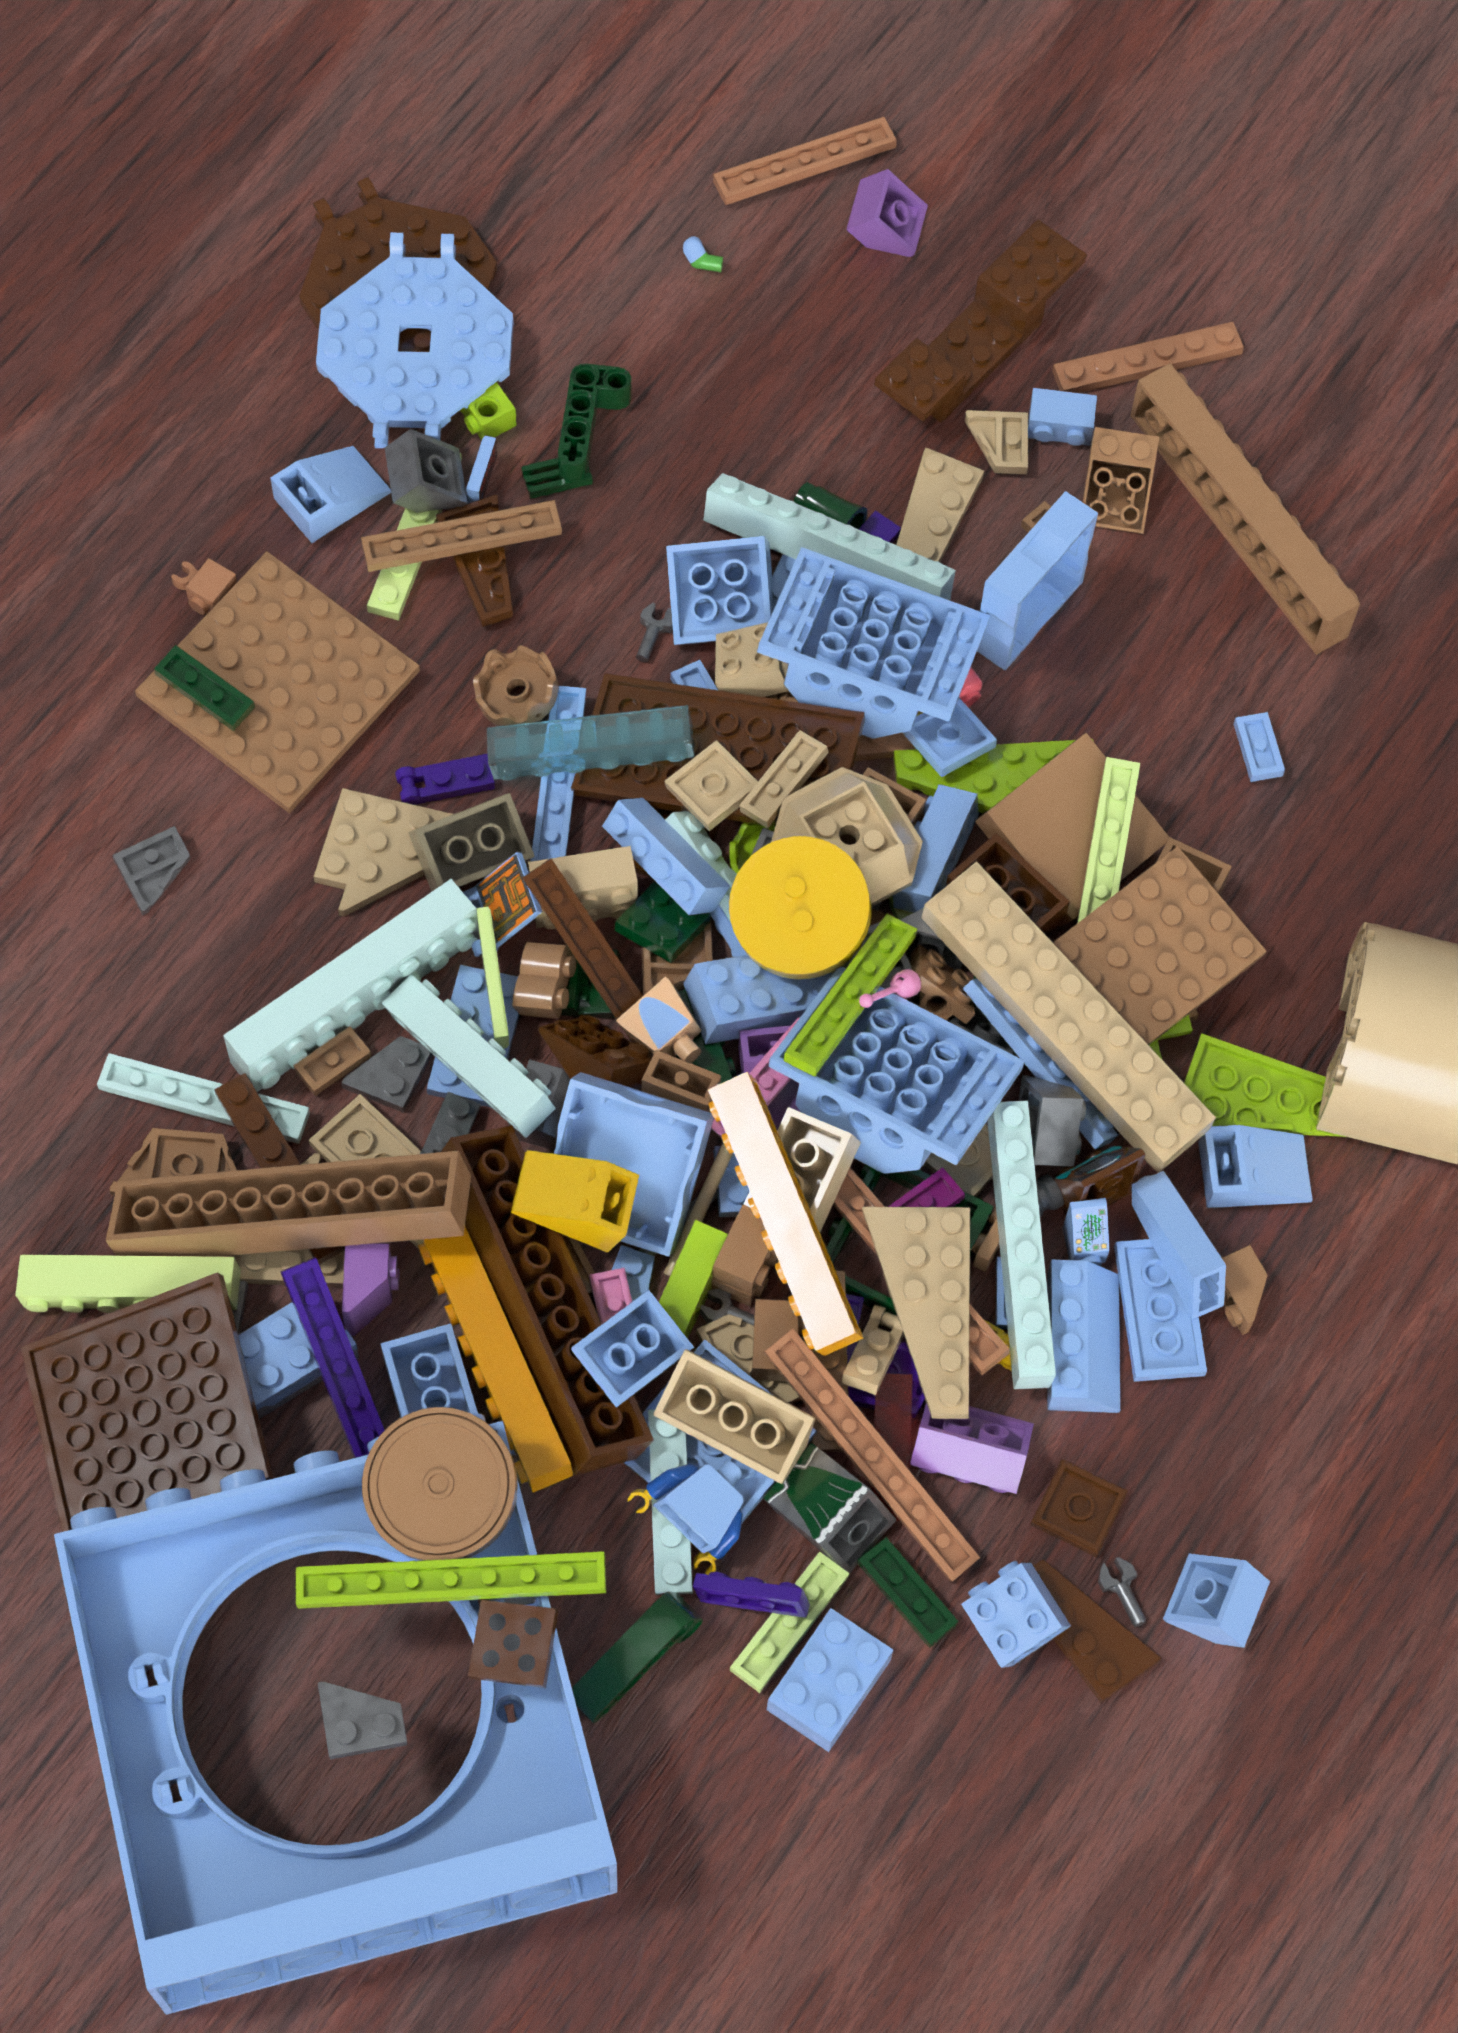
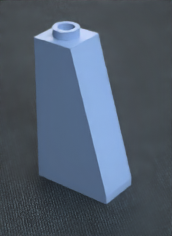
(1180, 1244)

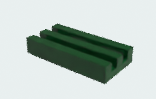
(546, 471)

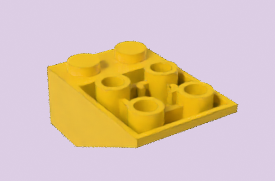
(576, 1197)

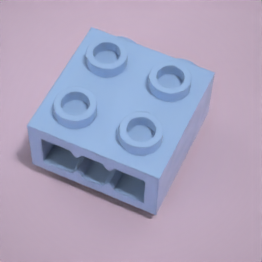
(1015, 1613)

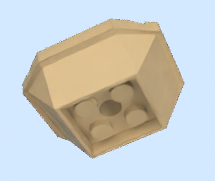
(867, 810)

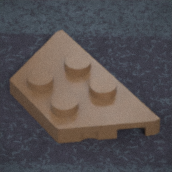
(657, 968)
(178, 1154)

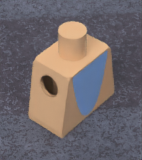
(663, 1023)

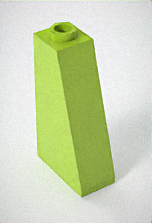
(692, 1276)

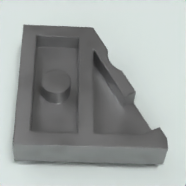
(152, 866)
(390, 1074)
(359, 1721)

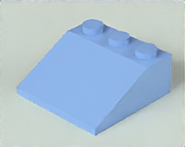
(719, 587)

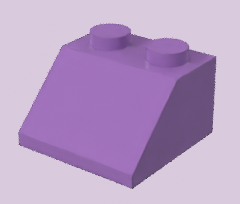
(887, 215)
(367, 1283)

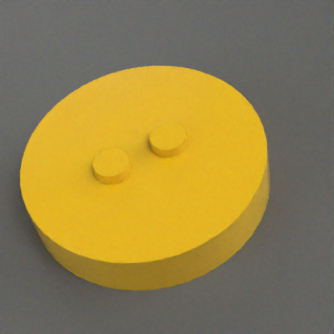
(800, 907)

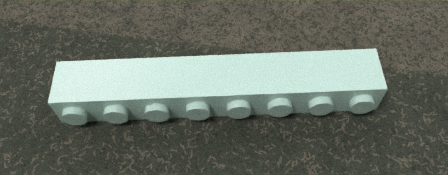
(790, 526)
(1021, 1246)

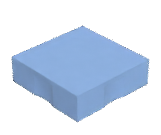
(1036, 579)
(647, 1137)

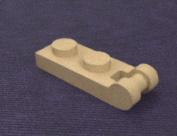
(874, 1352)

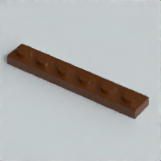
(583, 938)
(261, 1135)

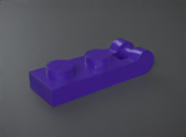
(445, 779)

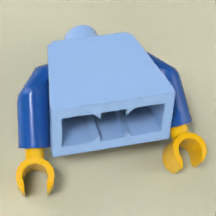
(699, 1506)

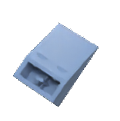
(327, 490)
(1253, 1167)

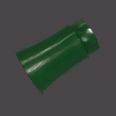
(831, 505)

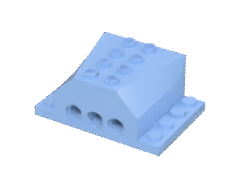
(870, 644)
(902, 1083)

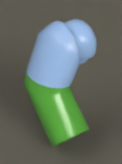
(698, 256)

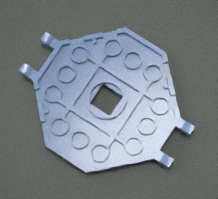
(414, 388)

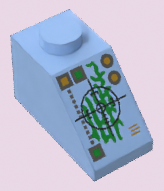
(1087, 1231)

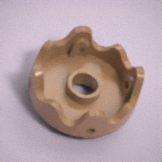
(505, 672)

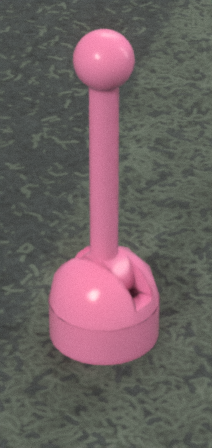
(904, 988)

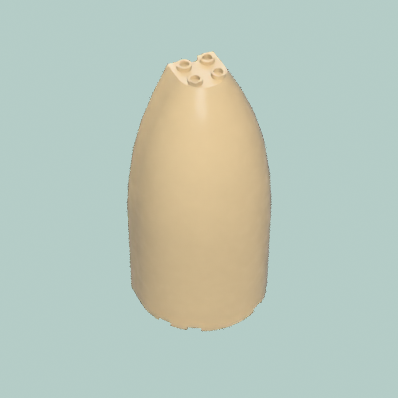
(1398, 1045)

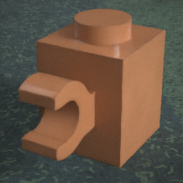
(205, 586)

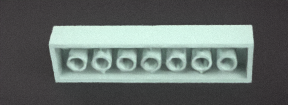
(352, 985)

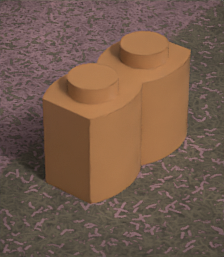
(543, 980)

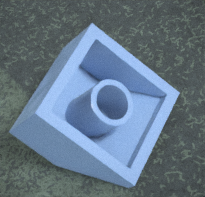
(1217, 1599)

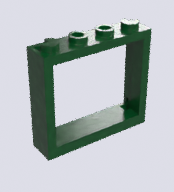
(841, 1229)

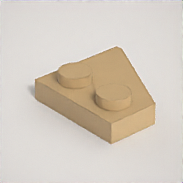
(1001, 439)

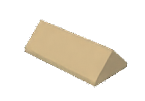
(735, 1417)

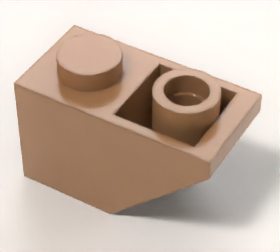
(1243, 1287)

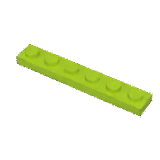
(842, 1005)

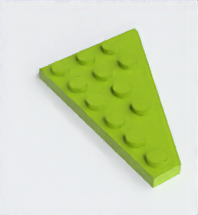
(989, 775)

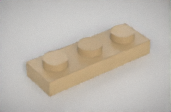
(783, 778)

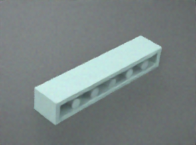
(469, 1055)

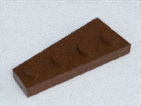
(483, 570)
(1095, 1643)

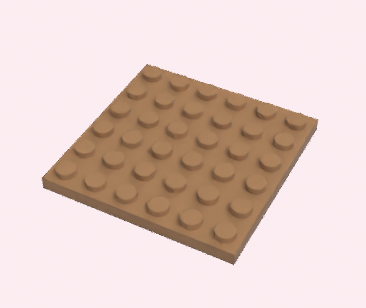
(306, 667)

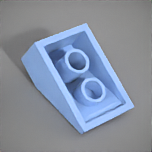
(632, 1348)

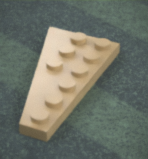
(929, 1282)

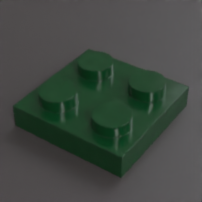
(660, 923)

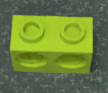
(493, 403)

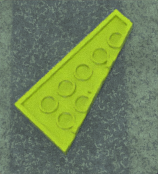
(1255, 1089)

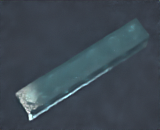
(590, 742)

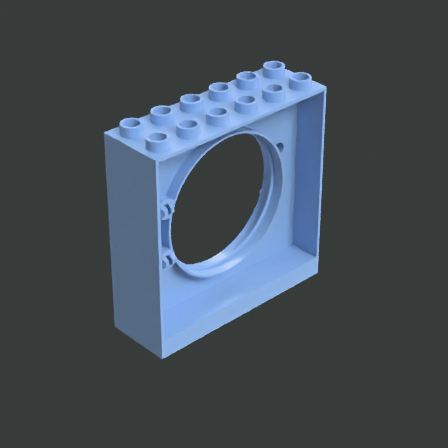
(245, 1910)

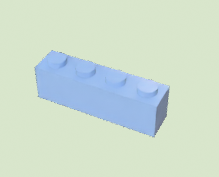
(944, 834)
(666, 856)

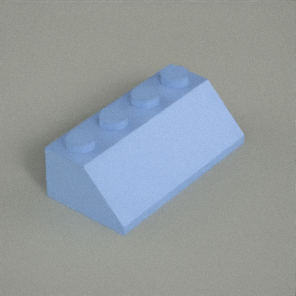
(1084, 1337)

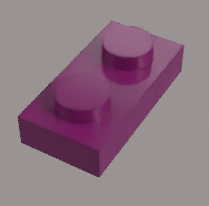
(935, 1191)

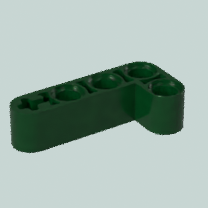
(589, 389)
(633, 1655)

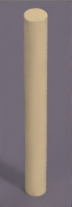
(702, 1202)

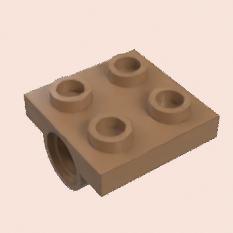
(941, 986)

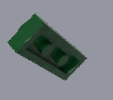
(204, 688)
(907, 1592)

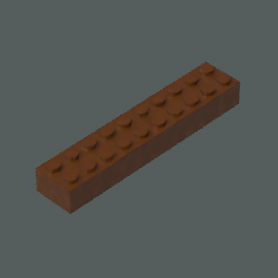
(544, 1306)

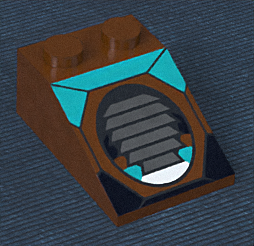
(1101, 1176)

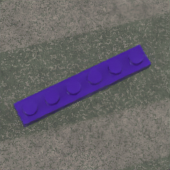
(333, 1355)

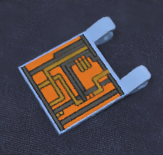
(508, 898)

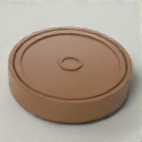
(439, 1484)

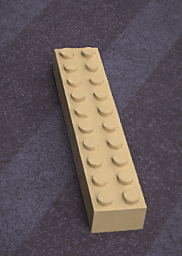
(1067, 1017)

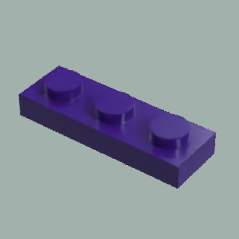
(751, 1594)

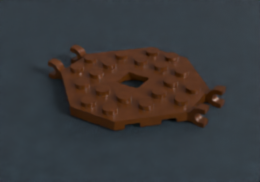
(361, 242)

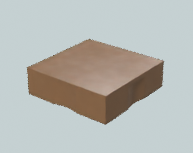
(1054, 817)

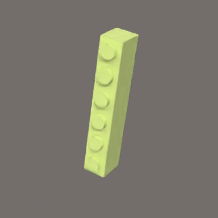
(113, 1281)

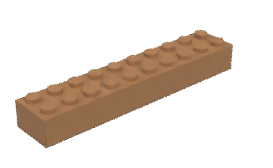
(1245, 509)
(292, 1207)

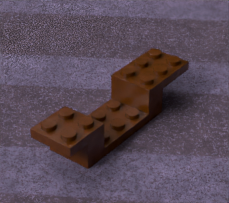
(1002, 316)

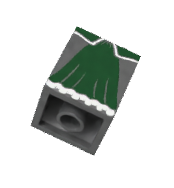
(830, 1508)

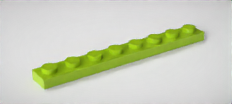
(450, 1580)

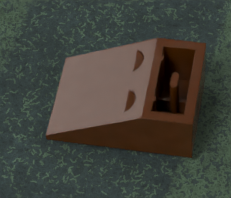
(596, 1051)

